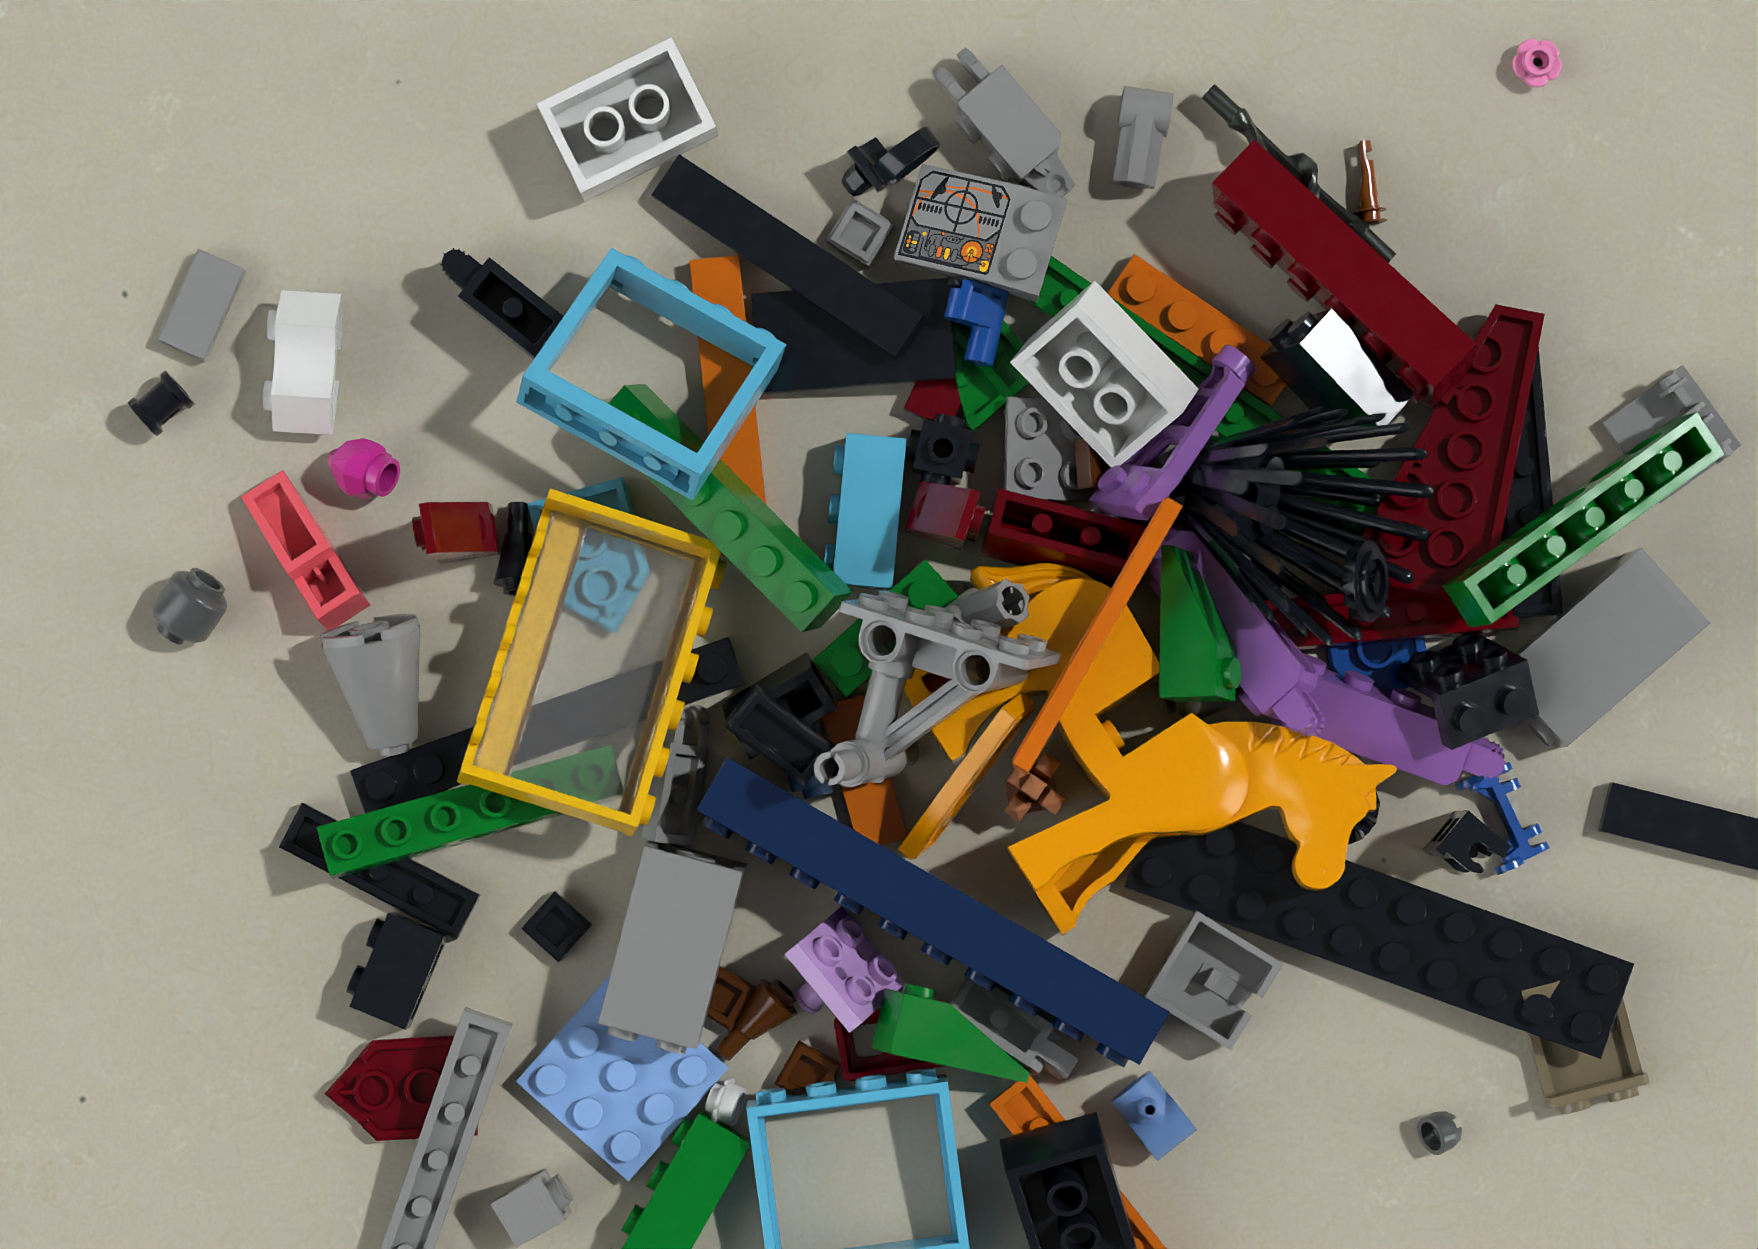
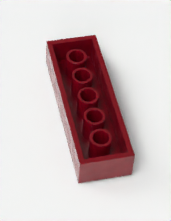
(1341, 273)

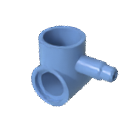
(1153, 1115)

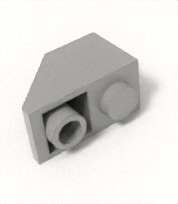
(533, 1207)

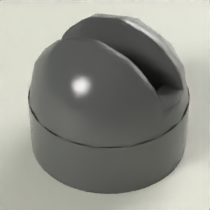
(1438, 1132)

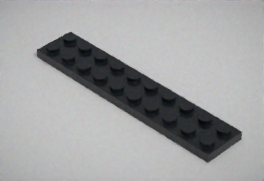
(1392, 933)

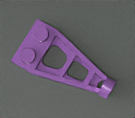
(1138, 490)

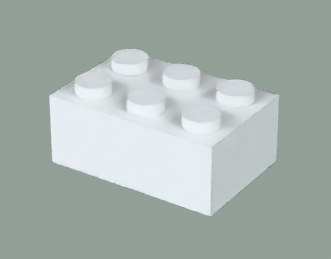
(628, 119)
(1104, 375)

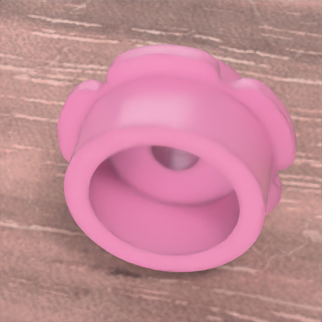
(1527, 71)

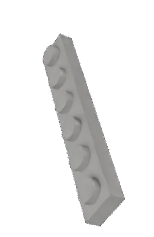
(447, 1131)

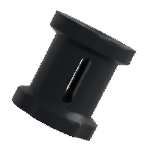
(161, 403)

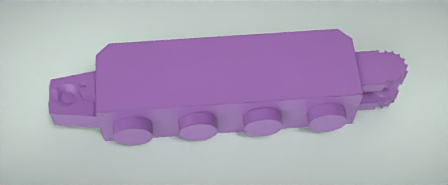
(1273, 669)
(1394, 729)

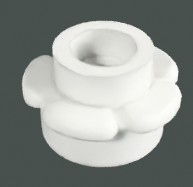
(726, 1102)

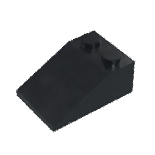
(1067, 1187)

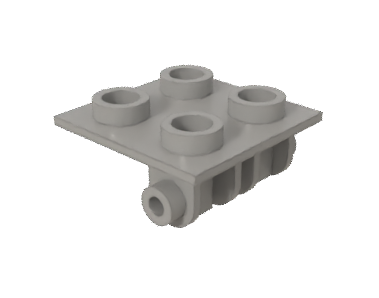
(1666, 400)
(1040, 452)

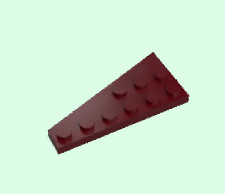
(1469, 459)

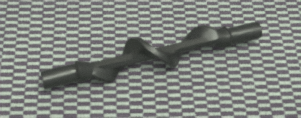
(1298, 165)

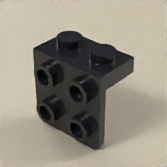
(1473, 687)

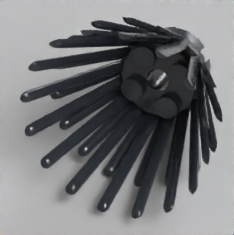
(1245, 495)

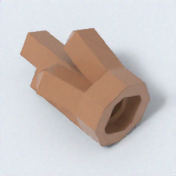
(1033, 791)

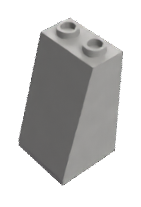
(1606, 645)
(671, 945)

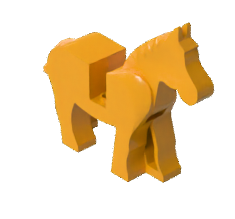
(1173, 785)

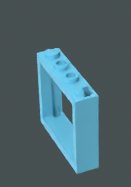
(615, 430)
(867, 1090)

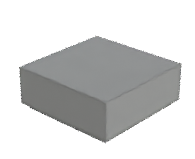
(860, 233)

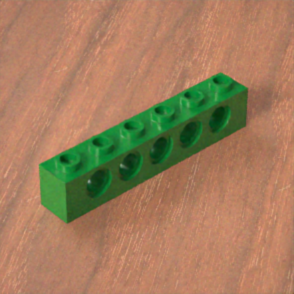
(1583, 520)
(422, 827)

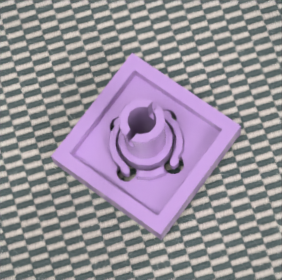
(842, 970)

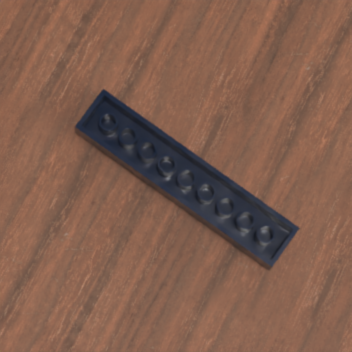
(933, 911)

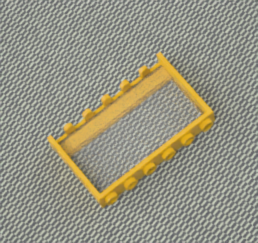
(593, 663)

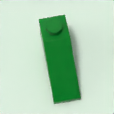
(1195, 647)
(937, 1033)

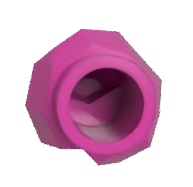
(364, 468)

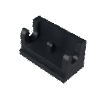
(1462, 839)

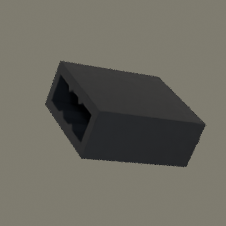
(1334, 368)

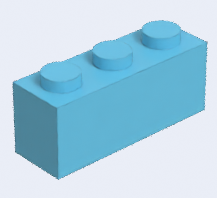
(866, 510)

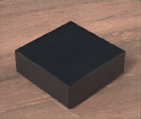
(556, 926)

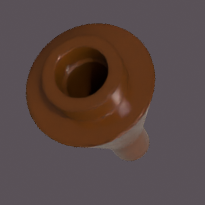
(765, 1010)

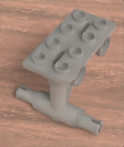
(907, 638)

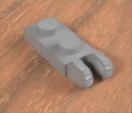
(682, 780)

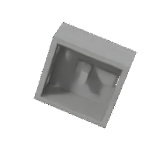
(1211, 978)

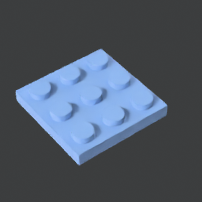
(618, 1091)

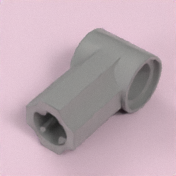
(1142, 125)
(998, 603)

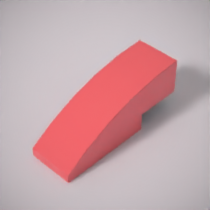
(305, 551)

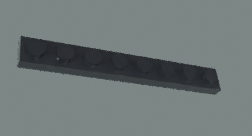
(437, 764)

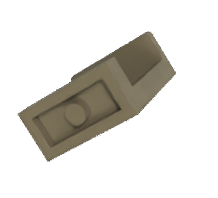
(1573, 1077)

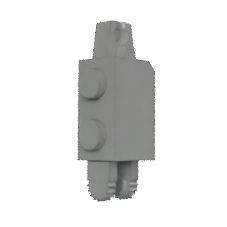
(1009, 125)

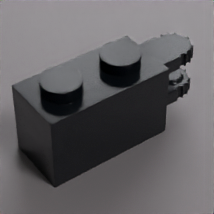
(502, 301)

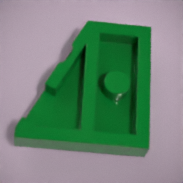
(982, 387)

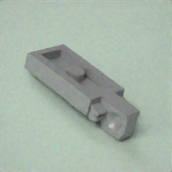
(1017, 1032)

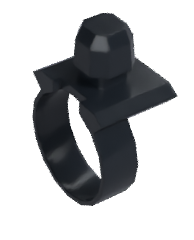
(877, 167)

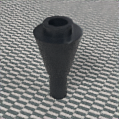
(514, 549)

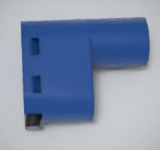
(982, 310)

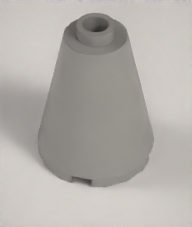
(379, 677)

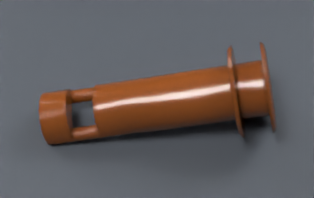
(1368, 191)

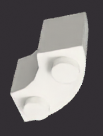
(306, 347)

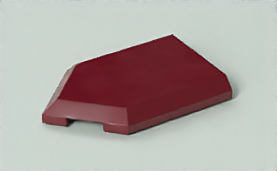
(392, 1085)

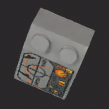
(981, 230)

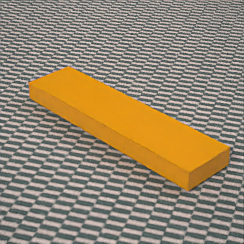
(967, 776)

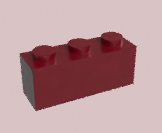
(1041, 531)

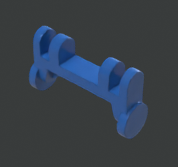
(1517, 837)

